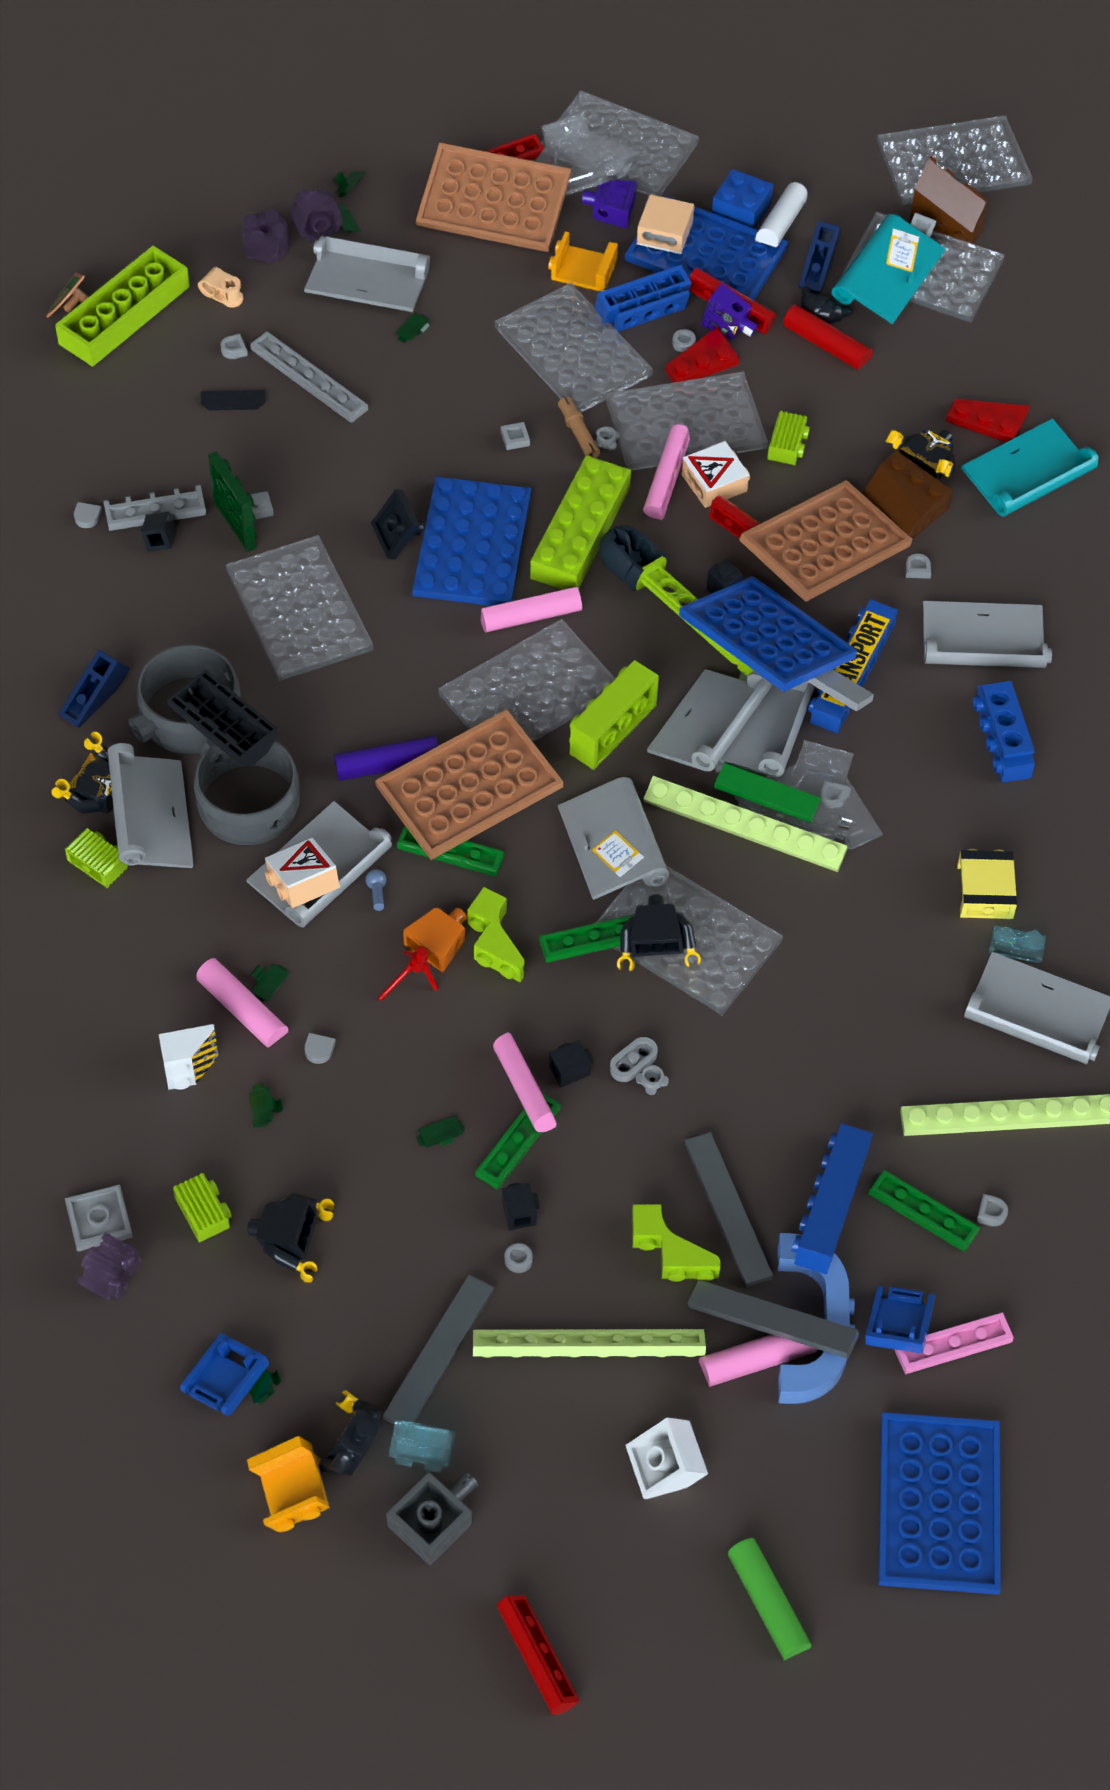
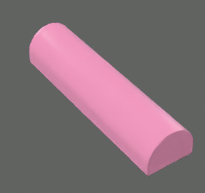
(667, 472)
(531, 609)
(241, 1002)
(524, 1083)
(750, 1358)

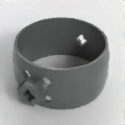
(166, 667)
(253, 827)

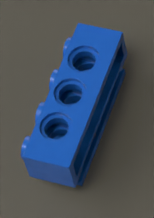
(644, 295)
(1005, 731)

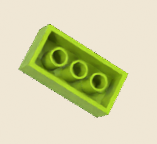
(613, 714)

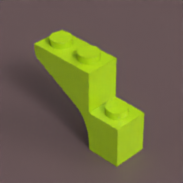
(494, 946)
(678, 1256)

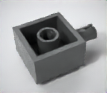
(432, 1500)

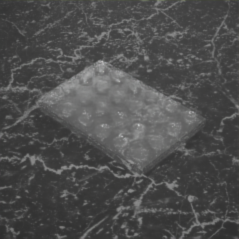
(661, 145)
(976, 152)
(957, 279)
(573, 347)
(710, 407)
(299, 607)
(537, 681)
(726, 939)

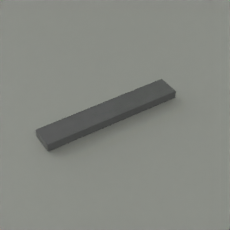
(728, 1210)
(773, 1319)
(439, 1351)

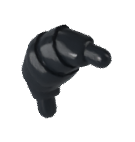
(822, 307)

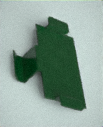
(348, 183)
(349, 222)
(412, 327)
(268, 982)
(263, 1105)
(440, 1132)
(262, 1388)

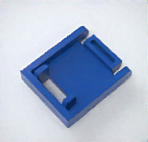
(900, 1320)
(221, 1381)

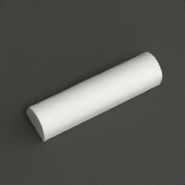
(782, 214)

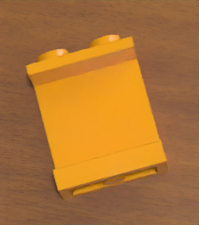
(582, 266)
(290, 1483)

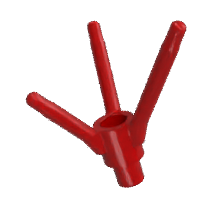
(417, 963)

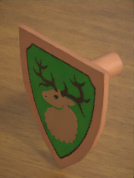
(70, 288)

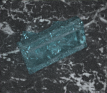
(1018, 944)

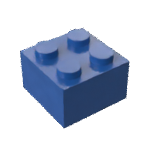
(743, 199)

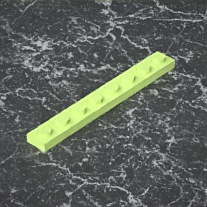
(745, 823)
(1005, 1115)
(590, 1342)

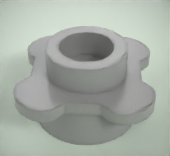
(606, 438)
(652, 1072)

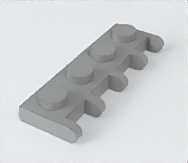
(133, 513)

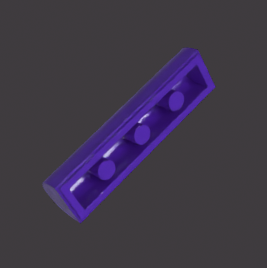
(381, 758)

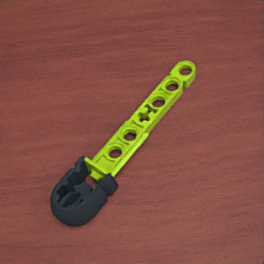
(625, 549)

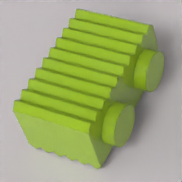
(788, 437)
(95, 857)
(201, 1207)

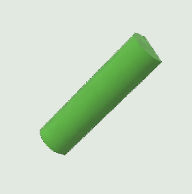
(769, 1598)

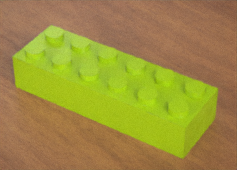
(122, 305)
(580, 524)

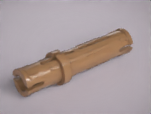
(574, 420)

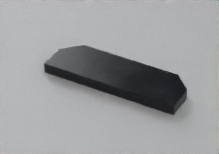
(233, 399)

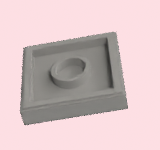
(96, 1214)

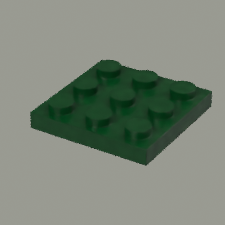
(232, 501)

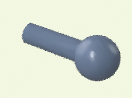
(376, 881)

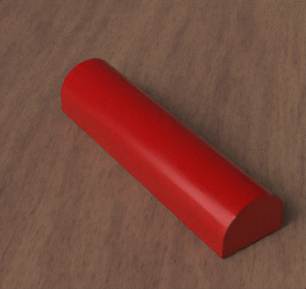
(523, 148)
(705, 285)
(827, 337)
(731, 516)
(538, 1654)

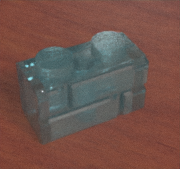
(422, 1445)

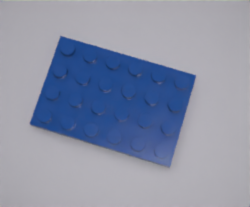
(719, 249)
(472, 542)
(768, 633)
(939, 1503)

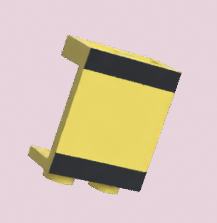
(987, 884)

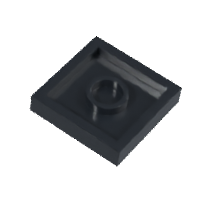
(396, 524)

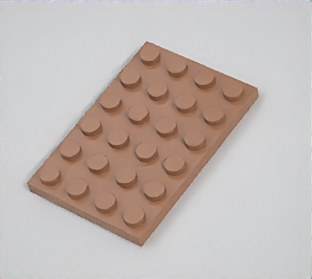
(493, 197)
(825, 540)
(469, 784)

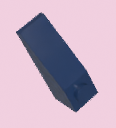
(820, 256)
(94, 688)

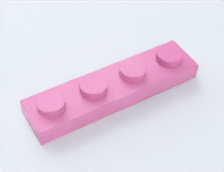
(958, 1343)

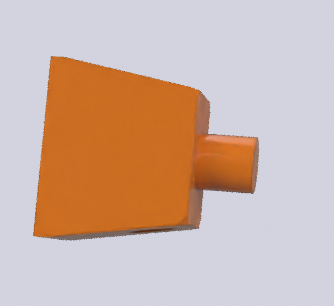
(438, 934)

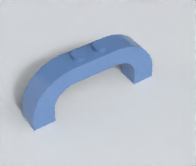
(813, 1380)

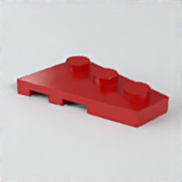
(703, 358)
(989, 418)

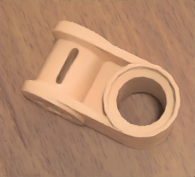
(221, 287)

